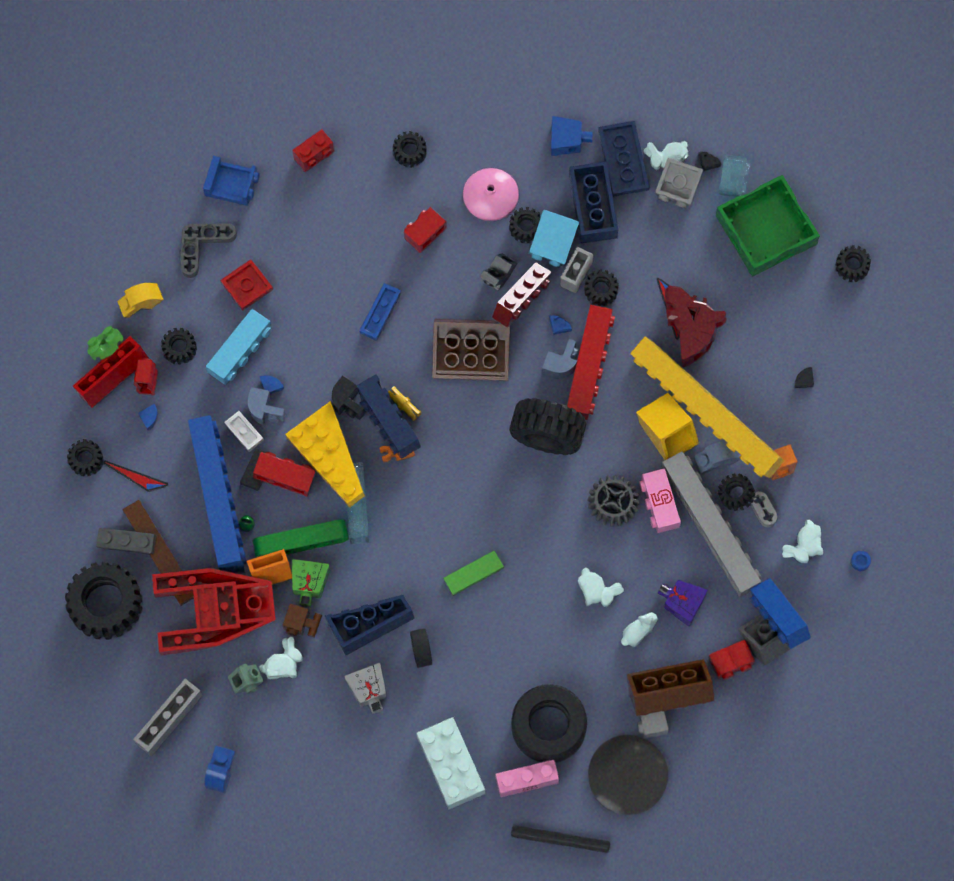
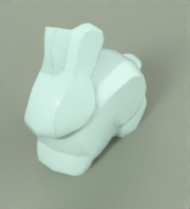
(674, 150)
(808, 543)
(595, 590)
(636, 631)
(283, 664)

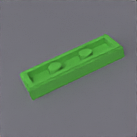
(473, 573)

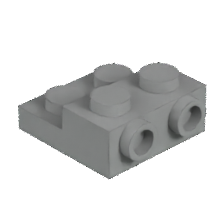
(678, 183)

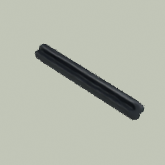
(560, 839)

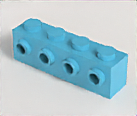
(238, 347)

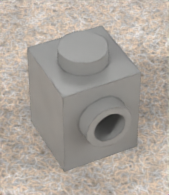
(653, 724)

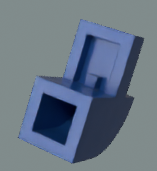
(218, 769)

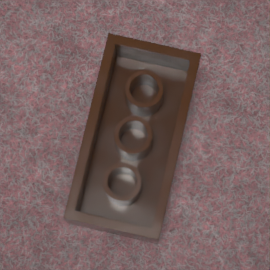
(670, 687)

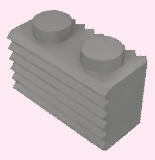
(576, 270)

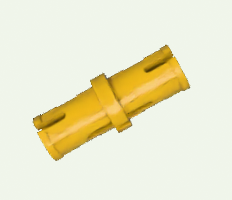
(404, 403)

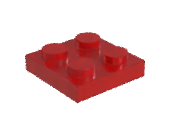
(246, 284)

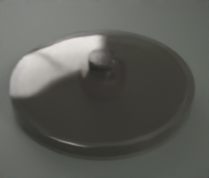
(628, 775)

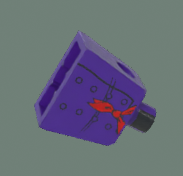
(683, 600)

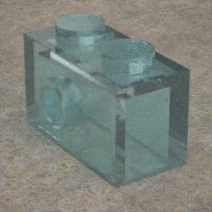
(732, 176)

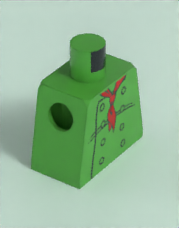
(309, 580)

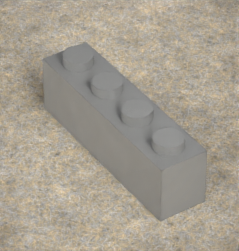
(168, 717)

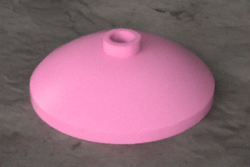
(490, 204)

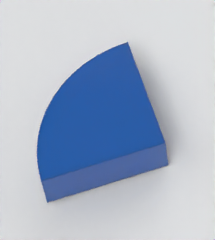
(559, 325)
(271, 384)
(149, 416)

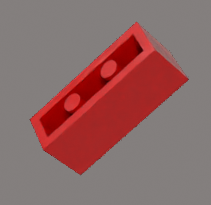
(284, 473)

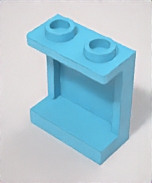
(553, 238)

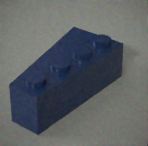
(369, 622)

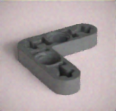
(195, 240)

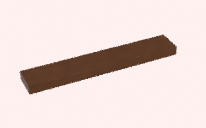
(162, 555)

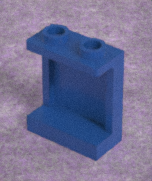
(230, 182)

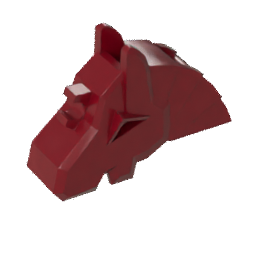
(695, 333)

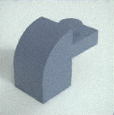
(561, 366)
(259, 407)
(714, 456)

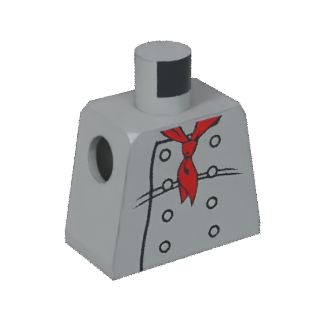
(368, 687)

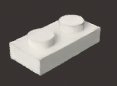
(243, 431)

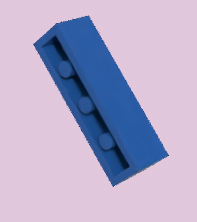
(780, 614)

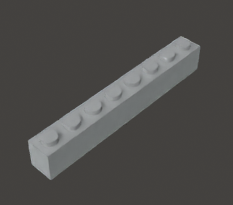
(711, 524)

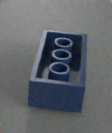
(593, 202)

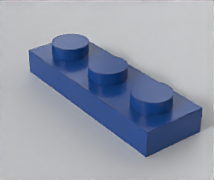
(380, 312)

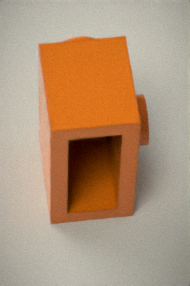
(788, 466)
(276, 571)

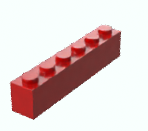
(590, 359)

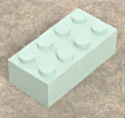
(451, 763)

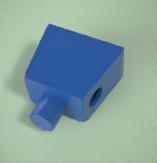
(567, 136)

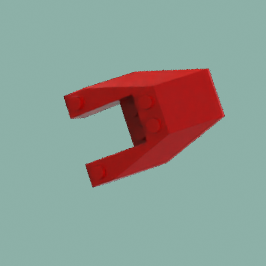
(224, 607)

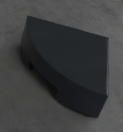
(709, 161)
(804, 379)

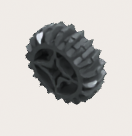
(625, 491)

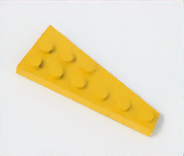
(325, 448)

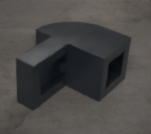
(499, 271)
(342, 397)

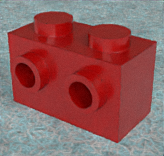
(313, 150)
(424, 229)

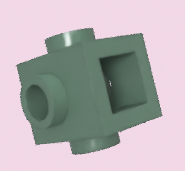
(245, 679)

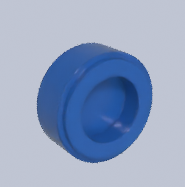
(860, 560)

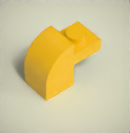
(139, 296)

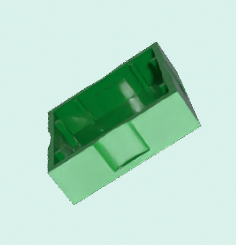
(767, 225)

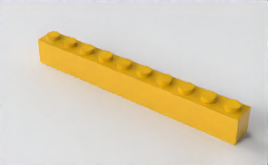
(707, 407)

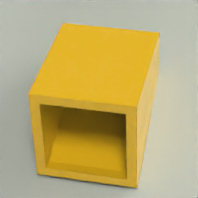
(668, 426)

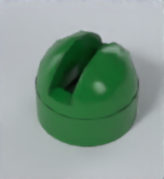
(246, 526)

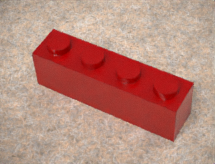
(110, 372)

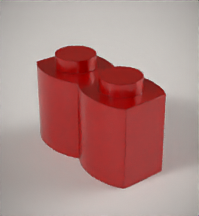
(145, 376)
(731, 659)

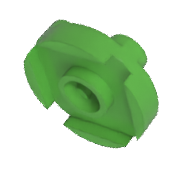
(105, 343)

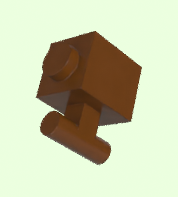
(298, 618)

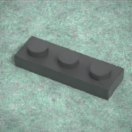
(126, 540)

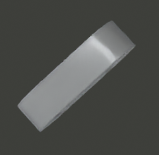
(759, 511)

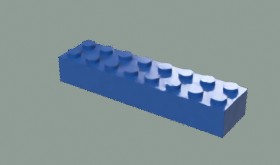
(216, 496)

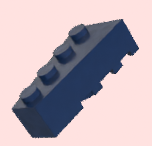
(387, 417)

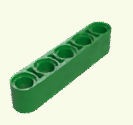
(302, 538)

